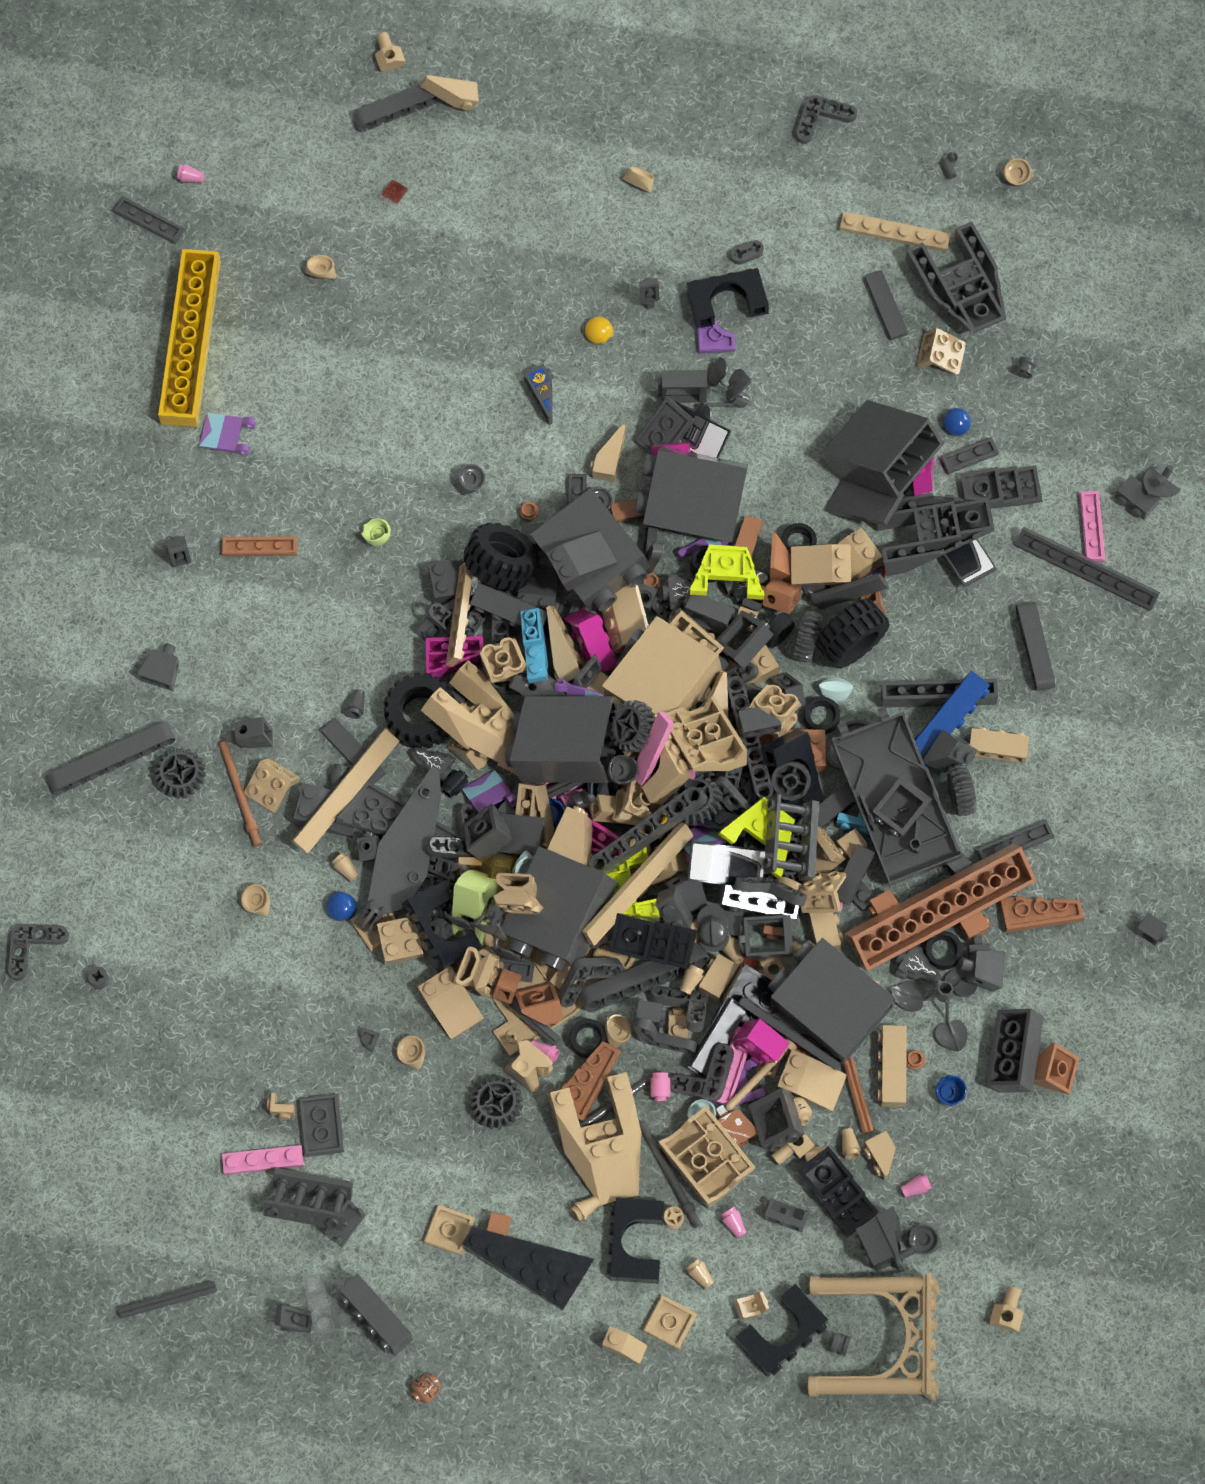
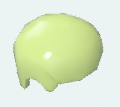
(377, 528)

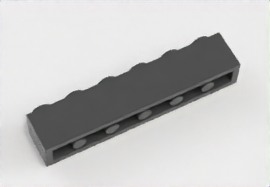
(928, 693)

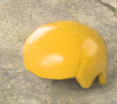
(598, 330)

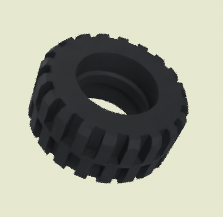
(501, 556)
(852, 633)
(400, 696)

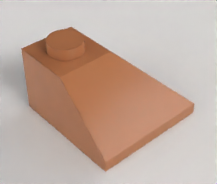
(780, 561)
(540, 1003)
(1056, 1069)

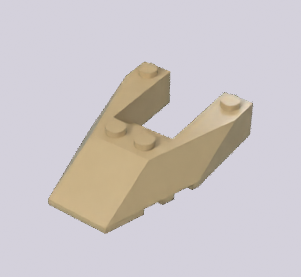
(487, 727)
(607, 1151)

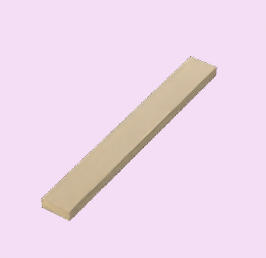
(345, 790)
(637, 883)

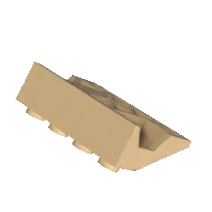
(707, 738)
(707, 1157)

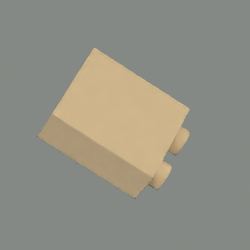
(664, 670)

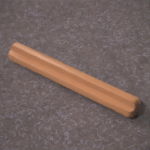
(858, 1096)

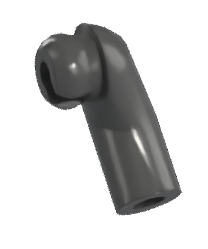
(949, 163)

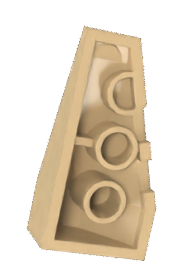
(565, 659)

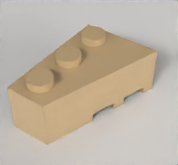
(534, 801)

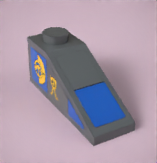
(540, 385)

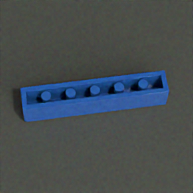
(953, 711)

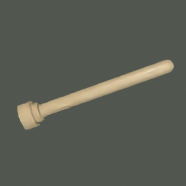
(757, 1077)

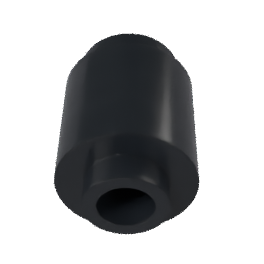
(454, 783)

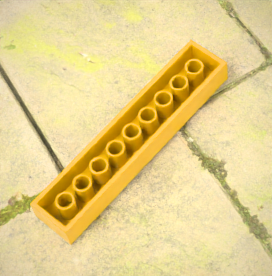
(189, 338)

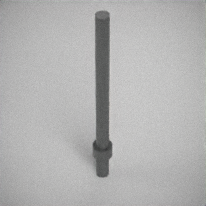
(607, 1108)
(688, 1207)

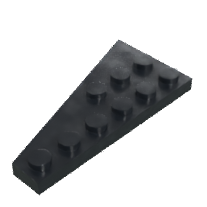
(746, 983)
(540, 1268)

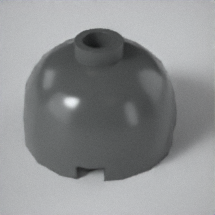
(791, 780)

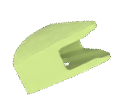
(471, 897)

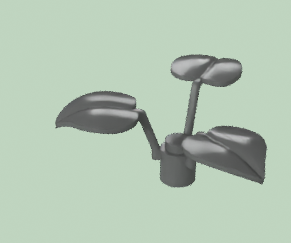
(737, 383)
(494, 916)
(911, 995)

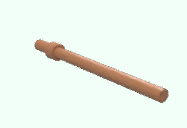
(251, 826)

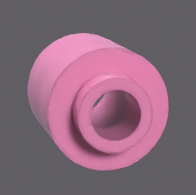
(660, 1086)

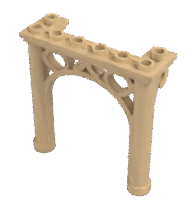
(883, 1383)

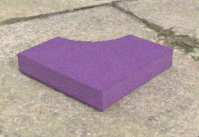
(715, 340)

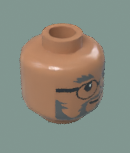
(425, 1388)

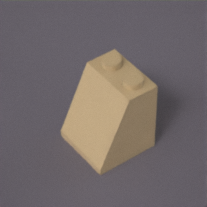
(573, 836)

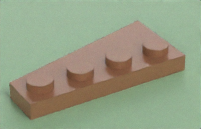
(1037, 913)
(591, 1077)

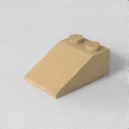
(864, 554)
(821, 564)
(766, 665)
(450, 1003)
(812, 1080)

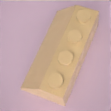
(624, 618)

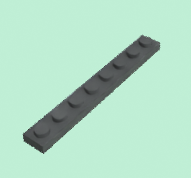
(1087, 568)

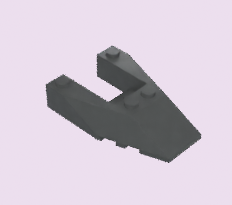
(968, 289)
(941, 528)

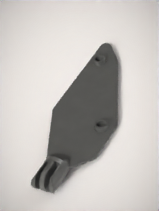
(402, 852)

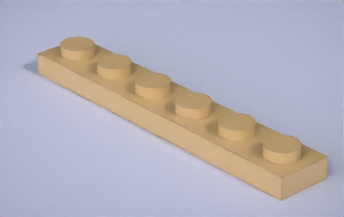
(894, 231)
(459, 618)

